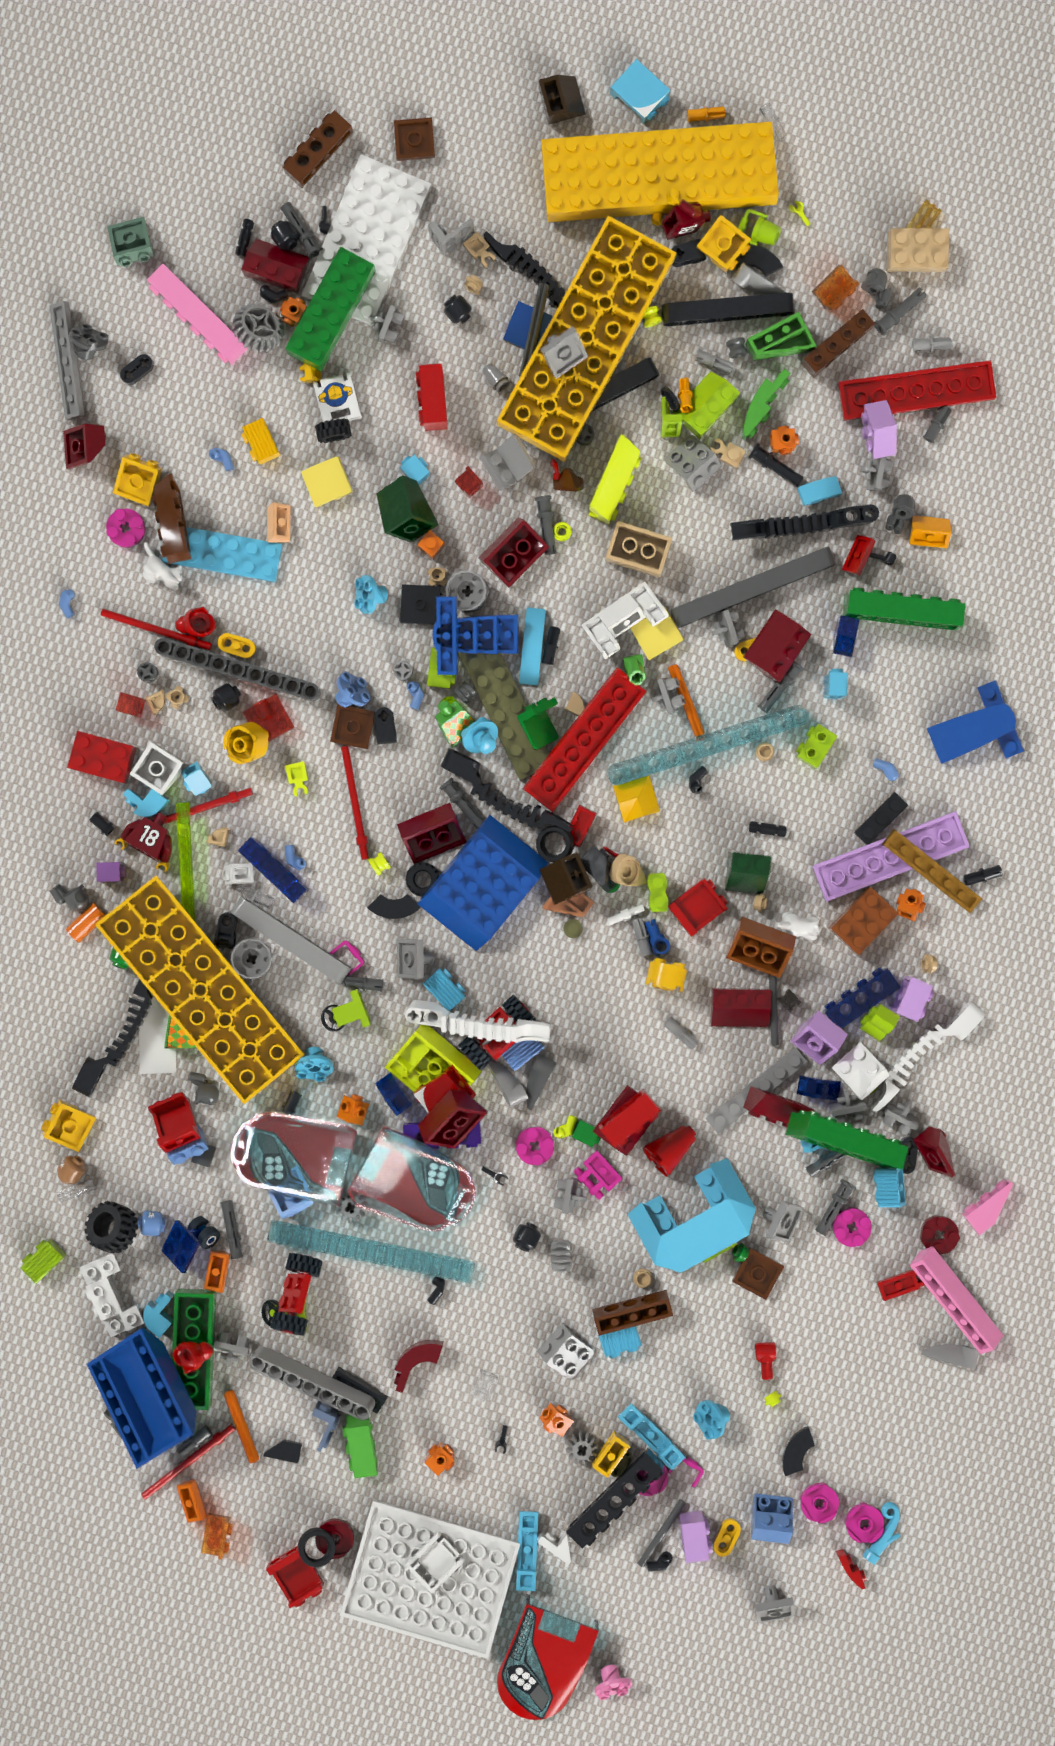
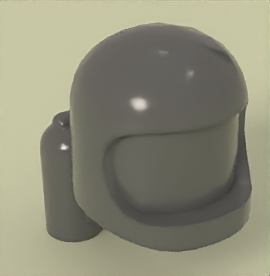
(876, 284)
(902, 510)
(75, 898)
(205, 1092)

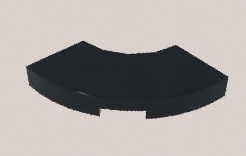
(761, 259)
(393, 908)
(795, 1451)

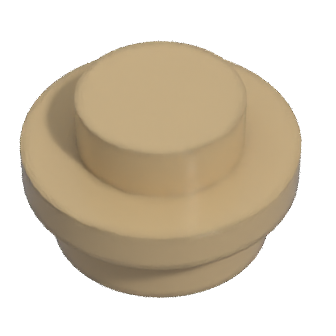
(764, 751)
(760, 902)
(642, 1278)

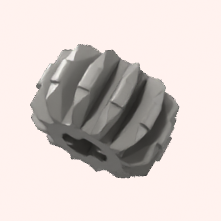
(346, 1212)
(561, 1255)
(589, 1445)

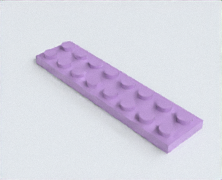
(876, 862)

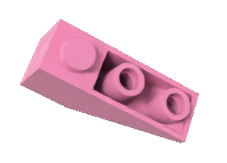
(987, 1209)

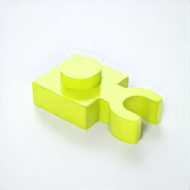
(297, 774)

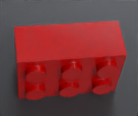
(431, 397)
(102, 757)
(629, 1119)

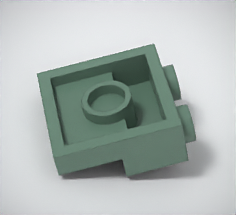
(130, 242)

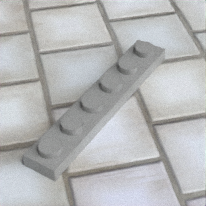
(66, 361)
(766, 1081)

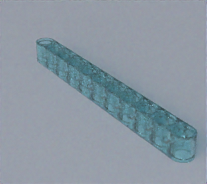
(716, 747)
(371, 1251)

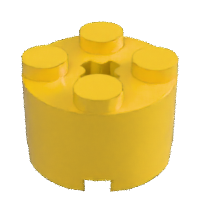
(246, 742)
(665, 975)

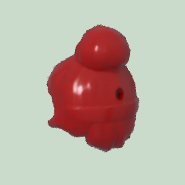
(188, 623)
(192, 1355)

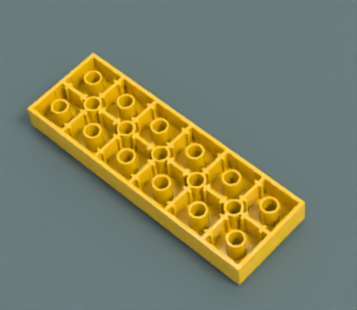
(637, 170)
(605, 310)
(199, 989)

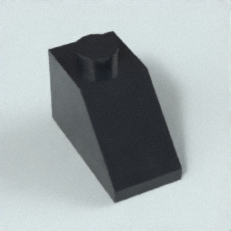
(598, 866)

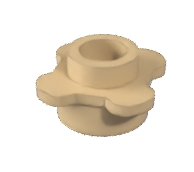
(473, 284)
(433, 572)
(178, 691)
(929, 964)

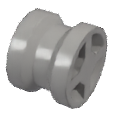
(401, 672)

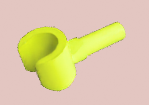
(799, 210)

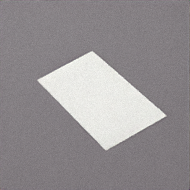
(152, 1035)

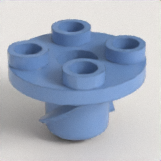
(351, 690)

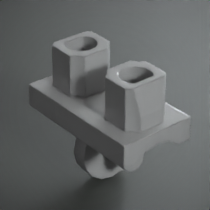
(392, 317)
(874, 473)
(726, 630)
(665, 694)
(847, 1105)
(902, 1114)
(572, 1197)
(240, 1348)

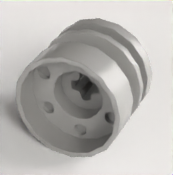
(461, 581)
(240, 956)

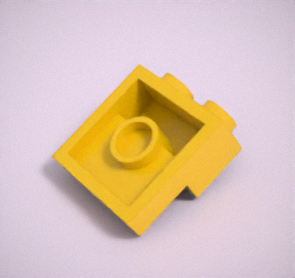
(724, 244)
(137, 479)
(67, 1125)

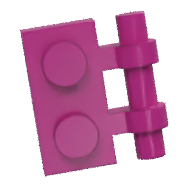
(602, 1170)

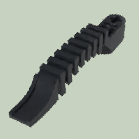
(505, 252)
(784, 527)
(468, 769)
(93, 1069)

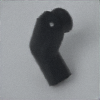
(271, 296)
(695, 780)
(439, 1290)
(662, 1562)

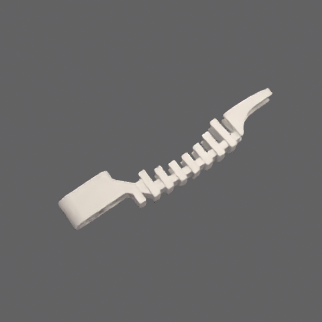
(420, 1013)
(959, 1026)

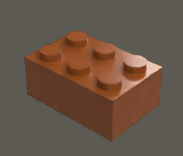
(863, 920)
(761, 947)

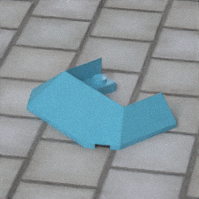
(704, 1234)

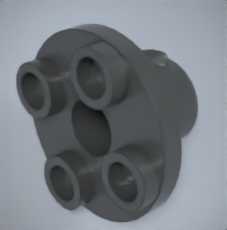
(87, 341)

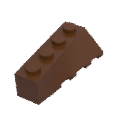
(172, 520)

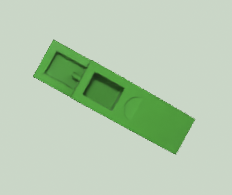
(759, 409)

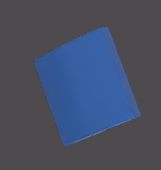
(519, 325)

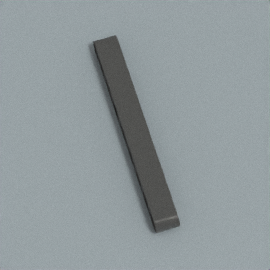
(753, 587)
(229, 664)

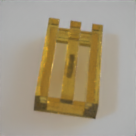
(931, 208)

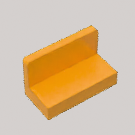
(930, 531)

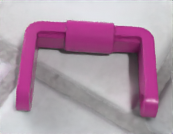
(354, 951)
(693, 1464)

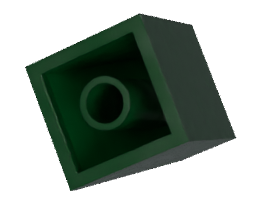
(405, 510)
(747, 872)

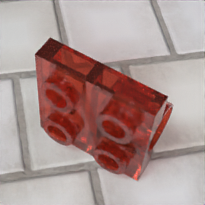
(270, 716)

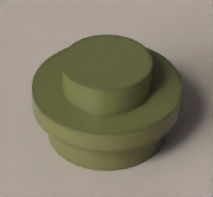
(573, 928)

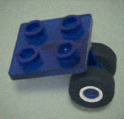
(184, 1241)

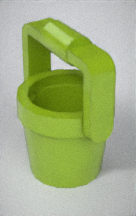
(763, 231)

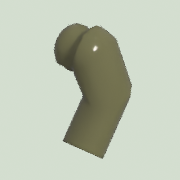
(622, 1465)

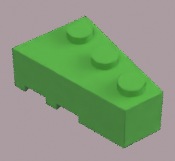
(781, 339)
(360, 1447)

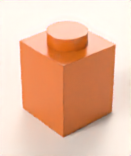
(431, 545)

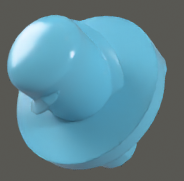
(369, 594)
(480, 736)
(314, 1065)
(711, 1418)

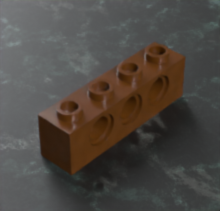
(331, 122)
(838, 343)
(632, 1312)

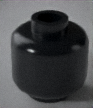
(284, 235)
(457, 309)
(226, 697)
(526, 1237)

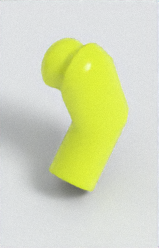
(566, 1129)

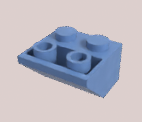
(772, 1518)

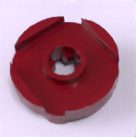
(940, 1223)
(341, 1529)

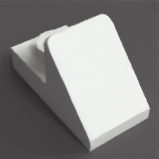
(559, 1548)

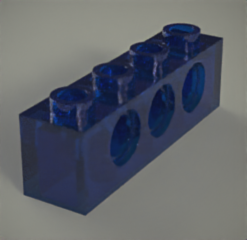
(273, 869)
(888, 986)

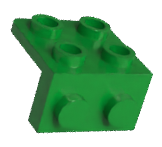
(538, 724)

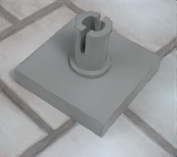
(564, 352)
(411, 958)
(783, 1220)
(774, 1608)

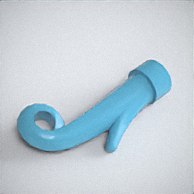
(875, 1550)

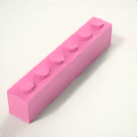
(197, 314)
(956, 1300)

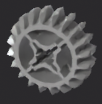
(265, 336)

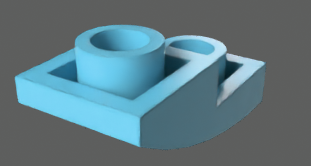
(819, 490)

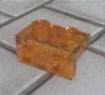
(835, 288)
(216, 1535)

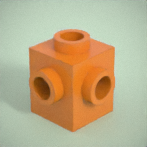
(290, 318)
(779, 445)
(910, 904)
(353, 1109)
(556, 1419)
(439, 1464)

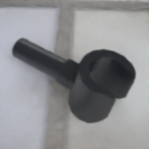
(323, 225)
(889, 559)
(496, 1176)
(501, 1442)

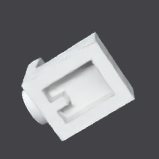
(238, 874)

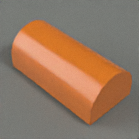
(85, 922)
(217, 1271)
(191, 1501)

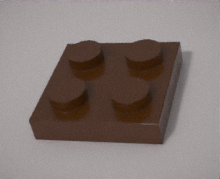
(414, 139)
(352, 726)
(758, 1273)

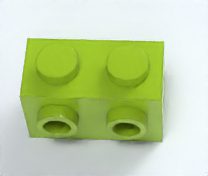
(816, 745)

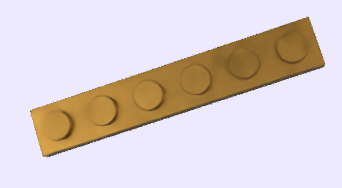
(931, 871)

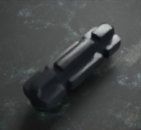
(244, 238)
(768, 829)

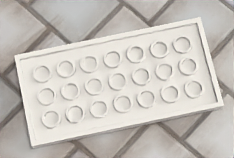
(374, 224)

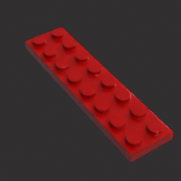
(919, 389)
(584, 740)

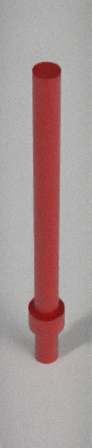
(190, 640)
(232, 797)
(361, 839)
(217, 1439)

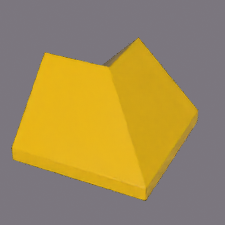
(636, 798)

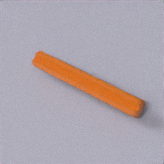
(689, 706)
(241, 1426)

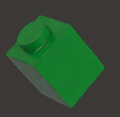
(584, 1133)

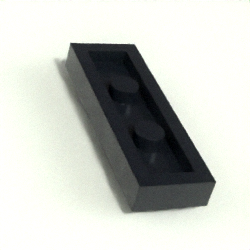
(880, 818)
(351, 1380)

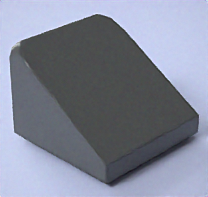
(206, 1158)

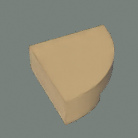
(156, 701)
(575, 704)
(219, 837)

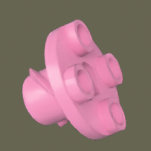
(612, 1683)

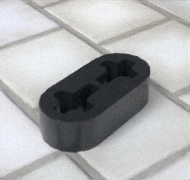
(134, 365)
(912, 1156)

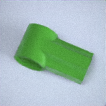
(634, 668)

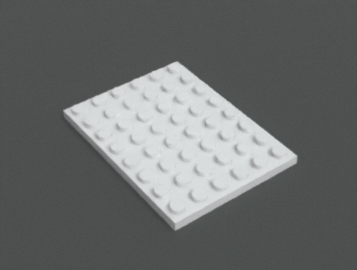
(460, 1611)

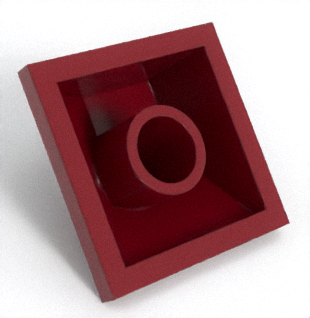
(83, 444)
(935, 1151)

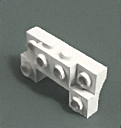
(621, 616)
(106, 1297)

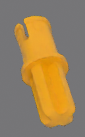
(706, 114)
(685, 395)

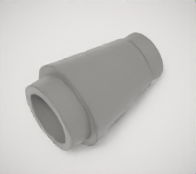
(496, 378)

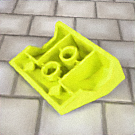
(614, 480)
(427, 1057)

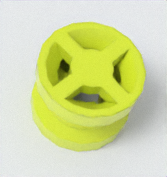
(651, 317)
(379, 863)

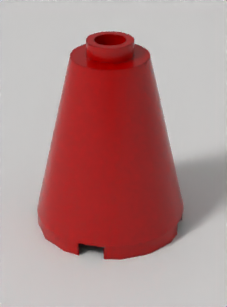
(670, 1149)

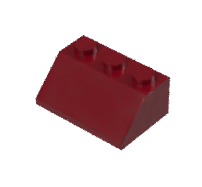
(275, 266)
(513, 552)
(777, 646)
(431, 833)
(740, 1007)
(625, 1095)
(772, 1106)
(451, 1119)

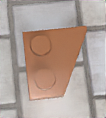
(575, 906)

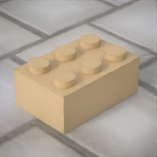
(918, 250)
(638, 549)

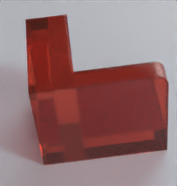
(469, 482)
(130, 705)

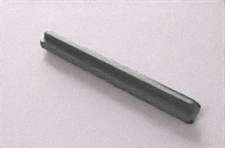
(535, 324)

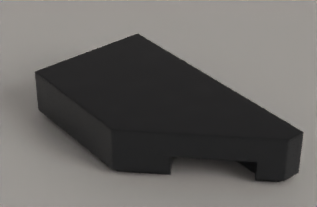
(285, 1450)

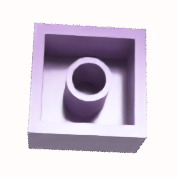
(879, 429)
(912, 998)
(819, 1037)
(694, 1539)

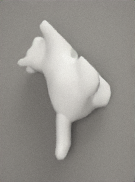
(157, 570)
(800, 927)

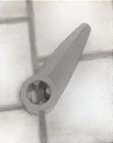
(755, 281)
(508, 1084)
(954, 1354)

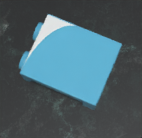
(641, 91)

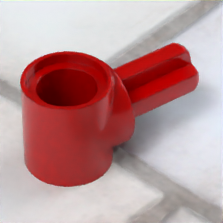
(766, 1355)

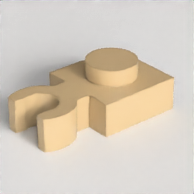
(478, 248)
(730, 454)

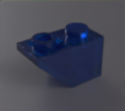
(845, 635)
(818, 1087)
(394, 1094)

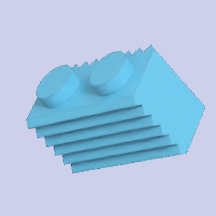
(835, 684)
(445, 989)
(890, 1187)
(620, 1341)

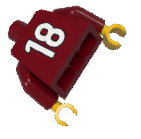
(682, 218)
(149, 838)

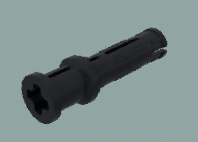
(768, 460)

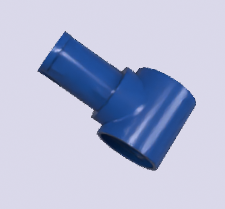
(656, 938)

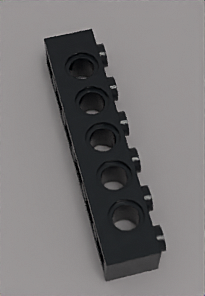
(646, 1461)

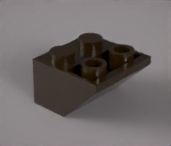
(561, 98)
(566, 878)

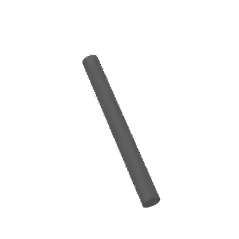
(774, 1010)
(661, 1533)

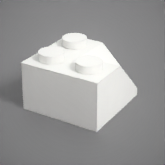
(157, 768)
(860, 1071)

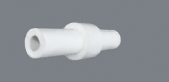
(625, 914)

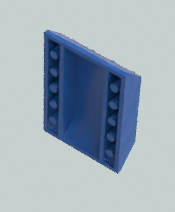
(483, 883)
(144, 1396)

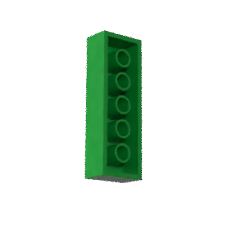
(330, 309)
(904, 610)
(847, 1139)
(195, 1323)

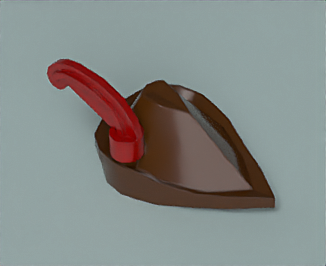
(566, 479)

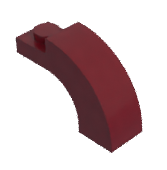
(417, 1353)

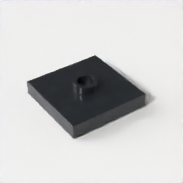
(419, 604)

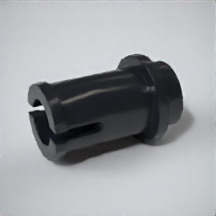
(102, 824)
(291, 1103)

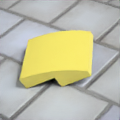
(326, 481)
(657, 638)

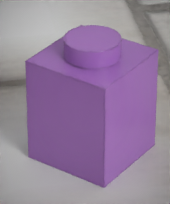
(110, 871)

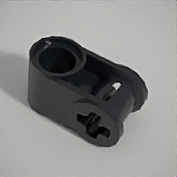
(689, 254)
(385, 730)
(226, 932)

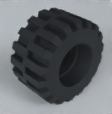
(99, 1224)

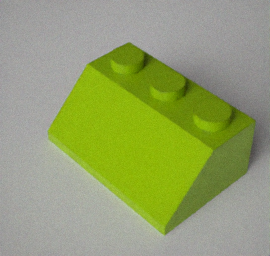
(709, 403)

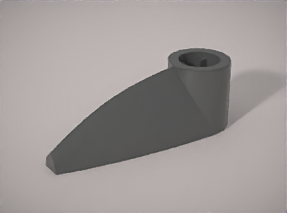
(537, 1079)

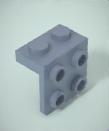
(328, 1415)

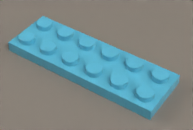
(232, 555)

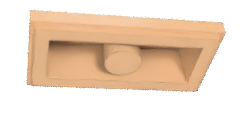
(278, 522)

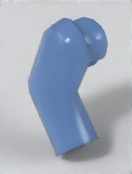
(222, 456)
(64, 603)
(417, 694)
(888, 768)
(292, 859)

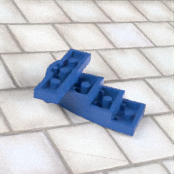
(470, 635)
(978, 728)

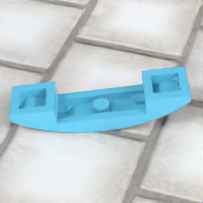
(532, 646)
(652, 1436)
(527, 1551)

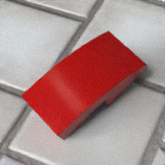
(856, 1575)

